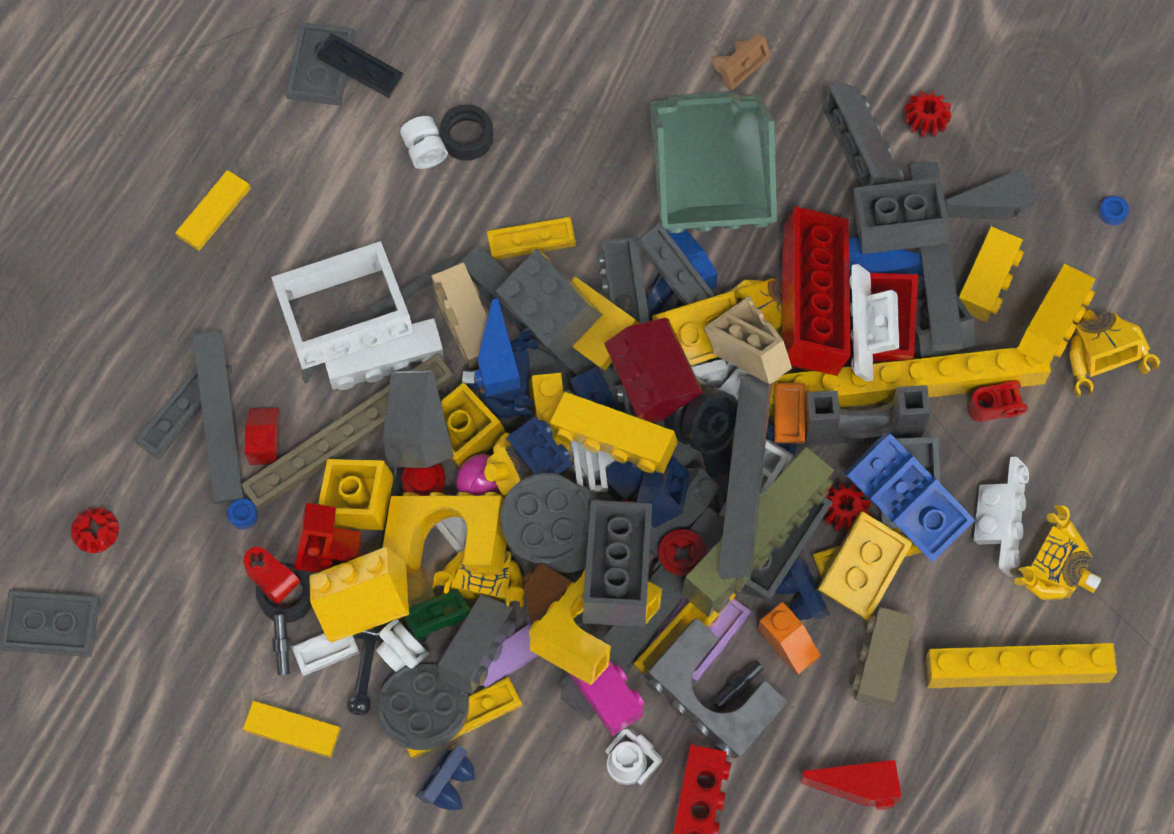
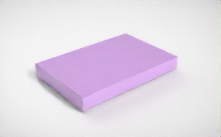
(723, 627)

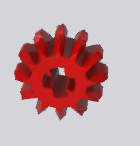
(917, 115)
(845, 497)

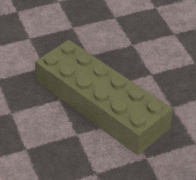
(780, 508)

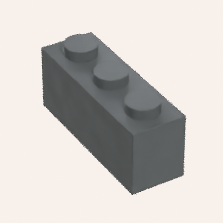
(477, 644)

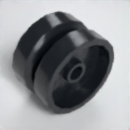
(705, 421)

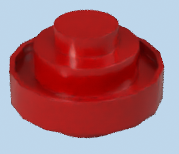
(424, 480)

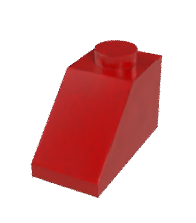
(262, 436)

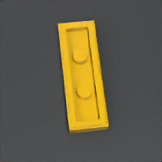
(213, 210)
(526, 238)
(291, 729)

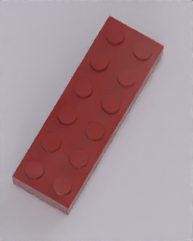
(816, 290)

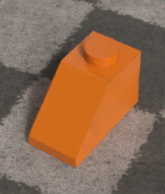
(789, 638)

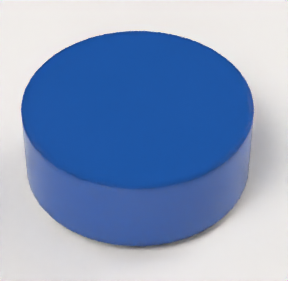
(1113, 210)
(242, 513)

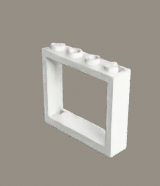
(331, 273)

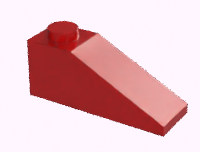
(861, 783)

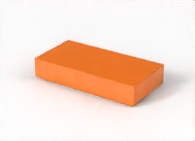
(789, 413)

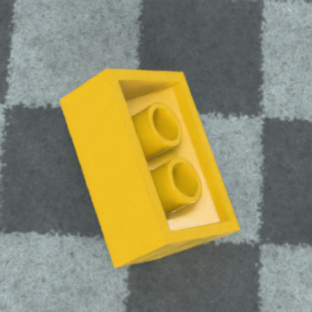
(360, 594)

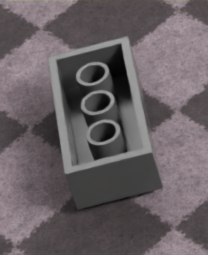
(617, 563)

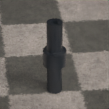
(281, 643)
(737, 685)

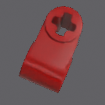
(1003, 402)
(273, 577)

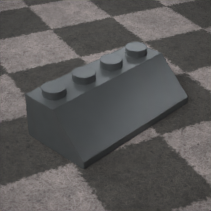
(860, 136)
(769, 577)

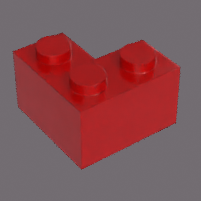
(322, 545)

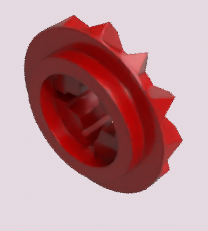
(106, 535)
(681, 539)

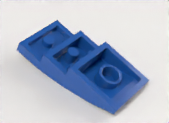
(909, 496)

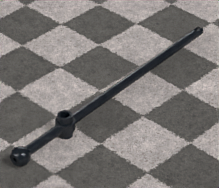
(359, 702)

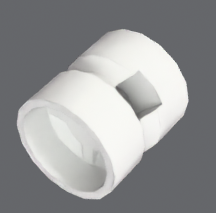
(423, 141)

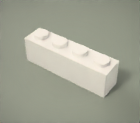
(385, 358)

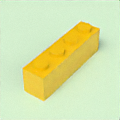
(1056, 315)
(614, 433)

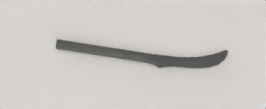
(387, 303)

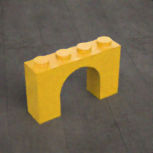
(414, 516)
(567, 645)

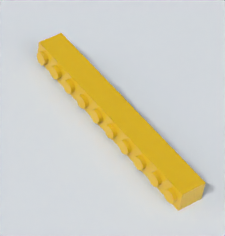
(941, 374)

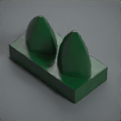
(436, 614)

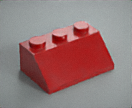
(906, 288)

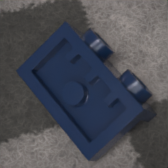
(538, 449)

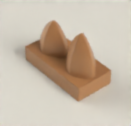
(747, 58)

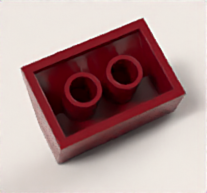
(653, 369)

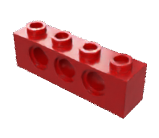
(709, 763)

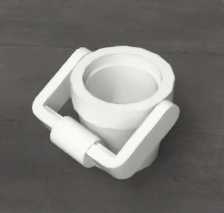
(400, 647)
(627, 760)

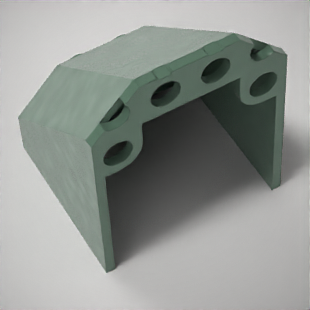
(714, 161)

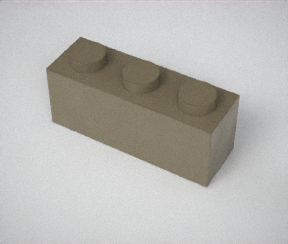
(883, 658)

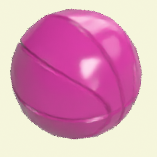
(472, 479)

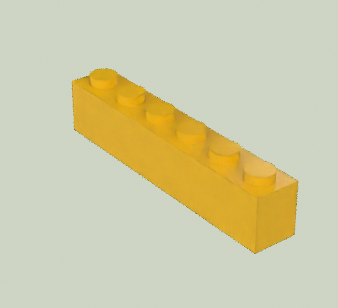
(1020, 665)

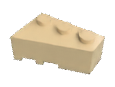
(462, 310)
(749, 342)

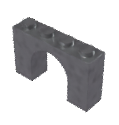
(902, 418)
(673, 677)

